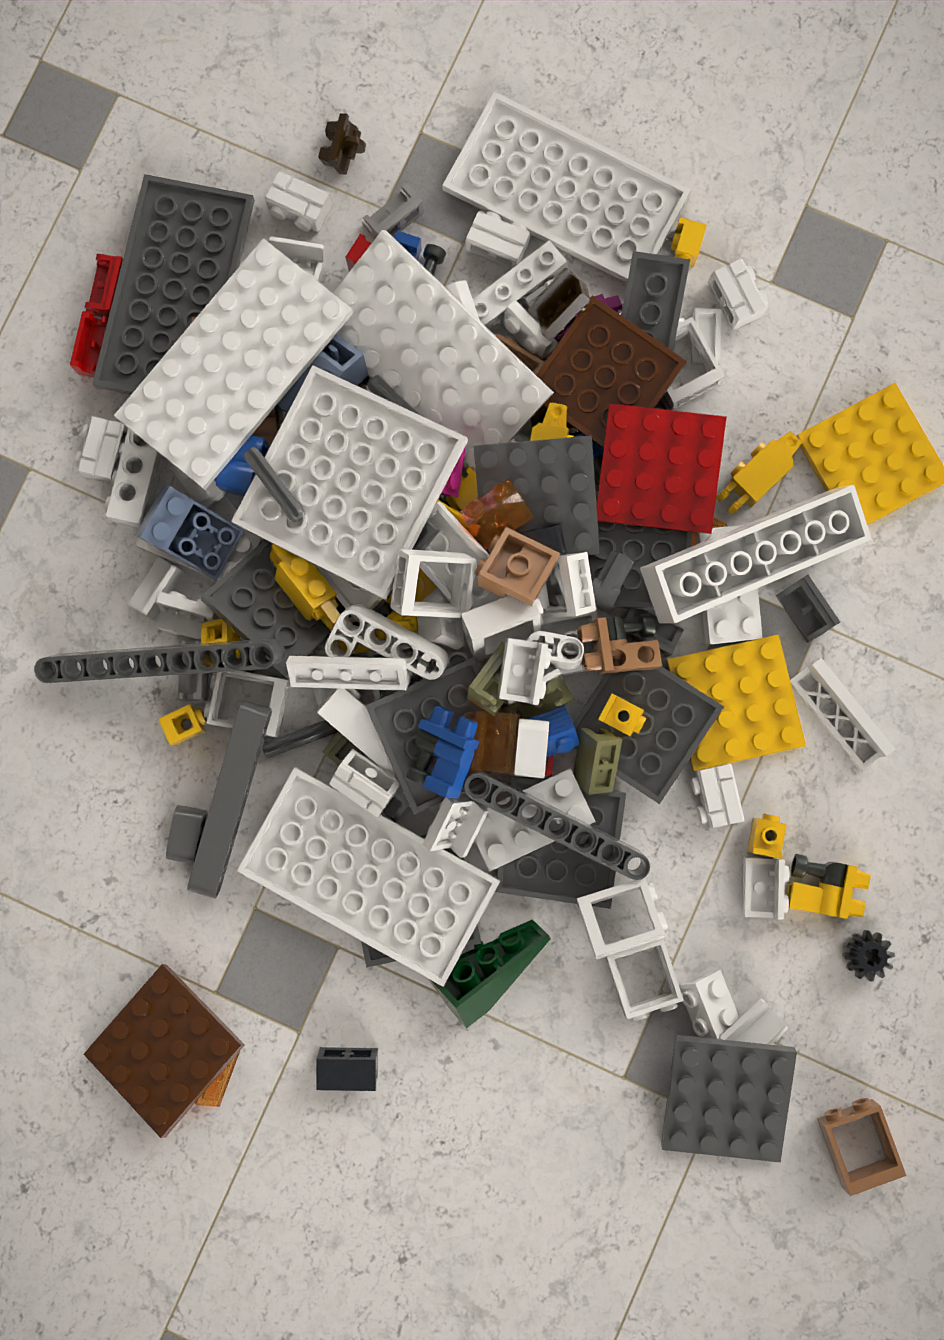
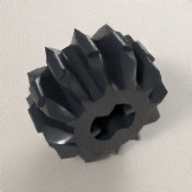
(876, 947)

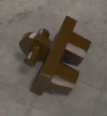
(344, 145)

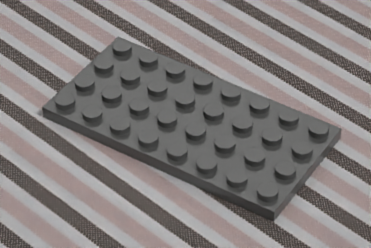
(175, 261)

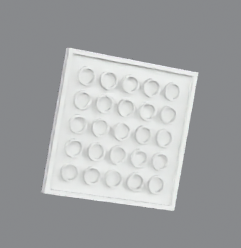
(358, 473)

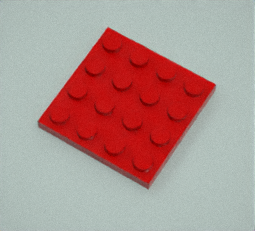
(660, 468)

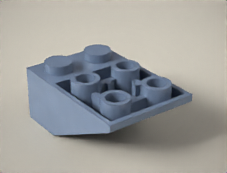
(337, 359)
(189, 532)

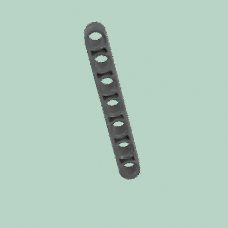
(229, 799)
(566, 834)

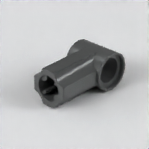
(611, 578)

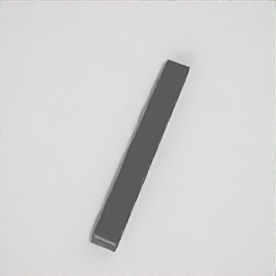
(170, 657)

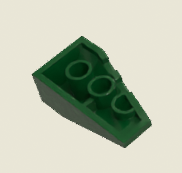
(489, 971)

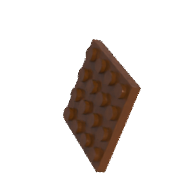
(606, 363)
(163, 1050)

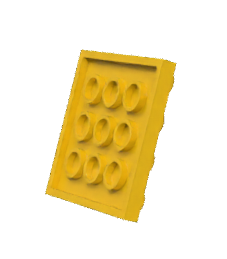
(876, 450)
(756, 699)

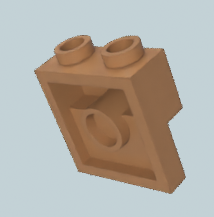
(516, 566)

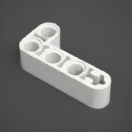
(390, 648)

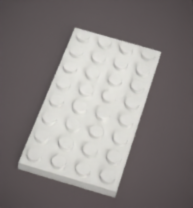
(564, 187)
(435, 349)
(234, 363)
(368, 876)

